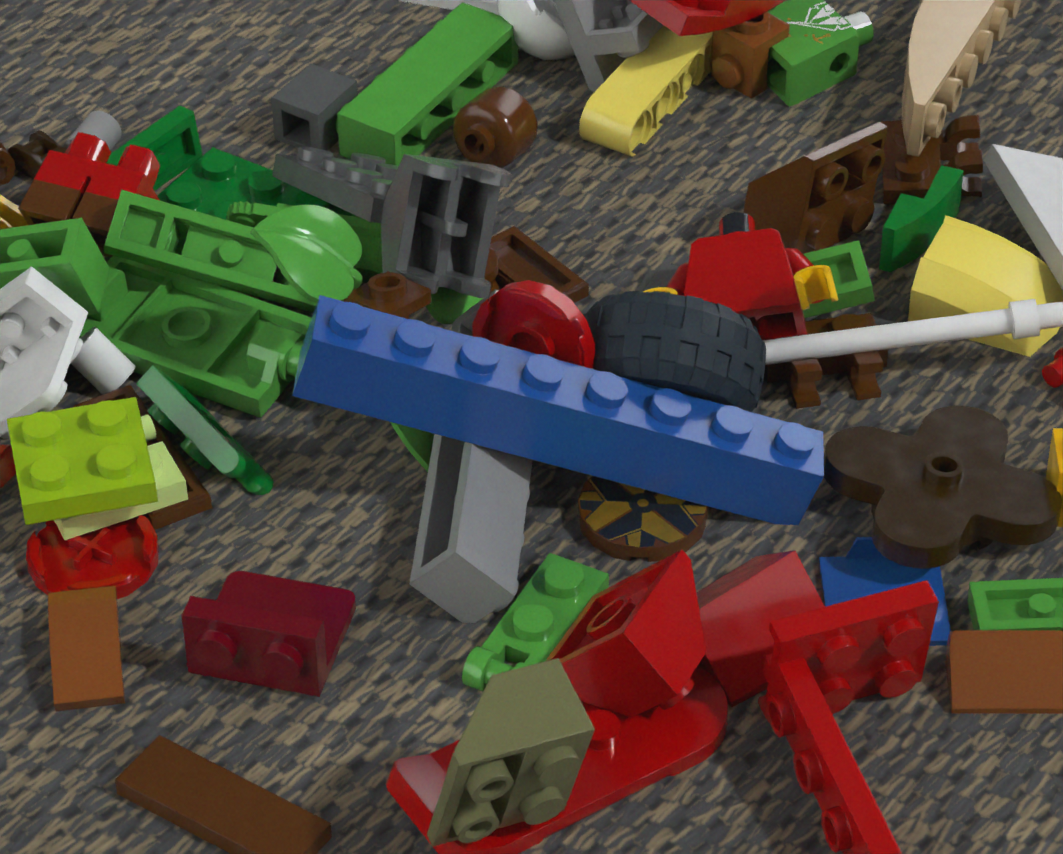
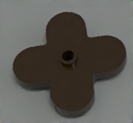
(941, 487)

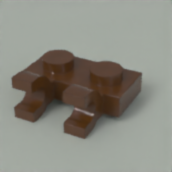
(915, 174)
(859, 367)

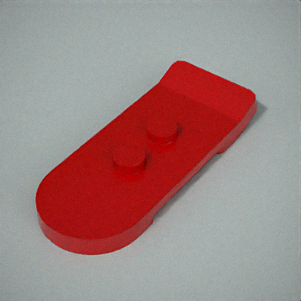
(619, 761)

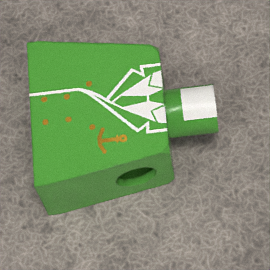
(818, 50)

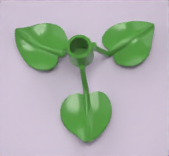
(318, 257)

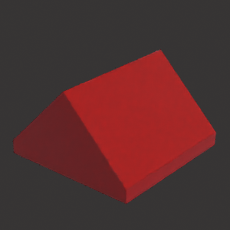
(738, 618)

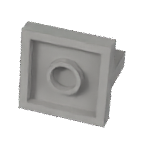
(605, 34)

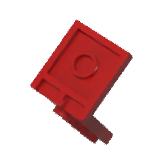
(817, 670)

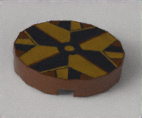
(637, 521)

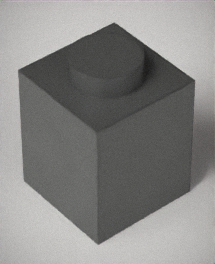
(309, 107)

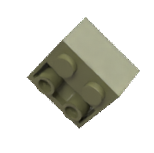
(514, 755)

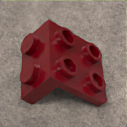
(268, 632)

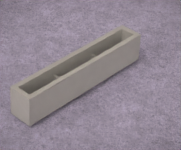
(471, 522)

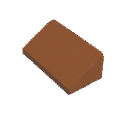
(1005, 671)

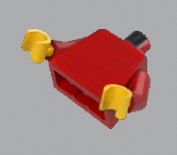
(753, 277)

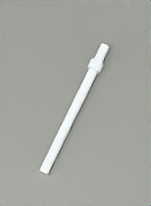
(1021, 319)

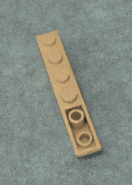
(944, 58)

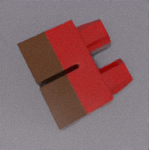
(86, 186)

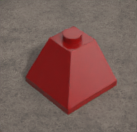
(637, 640)

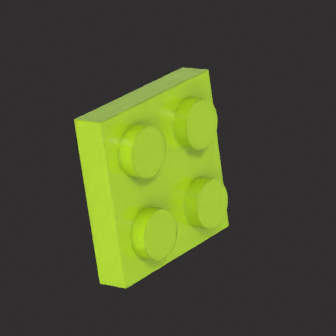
(81, 460)

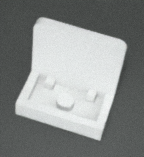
(36, 345)

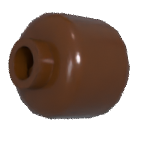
(497, 124)

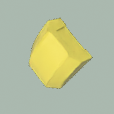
(981, 272)

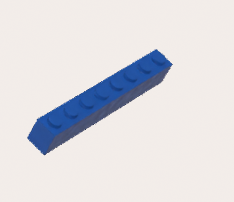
(558, 413)

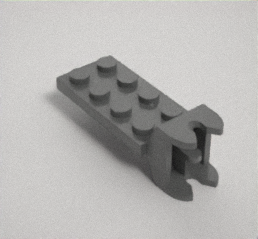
(430, 210)

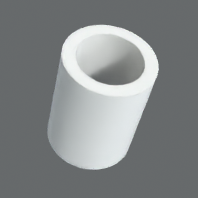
(102, 362)

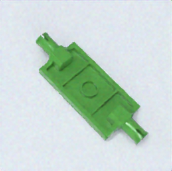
(201, 334)

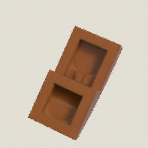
(85, 648)

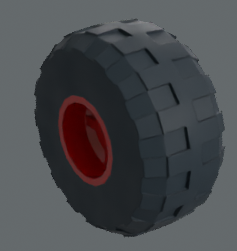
(679, 345)

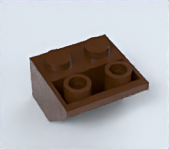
(822, 193)

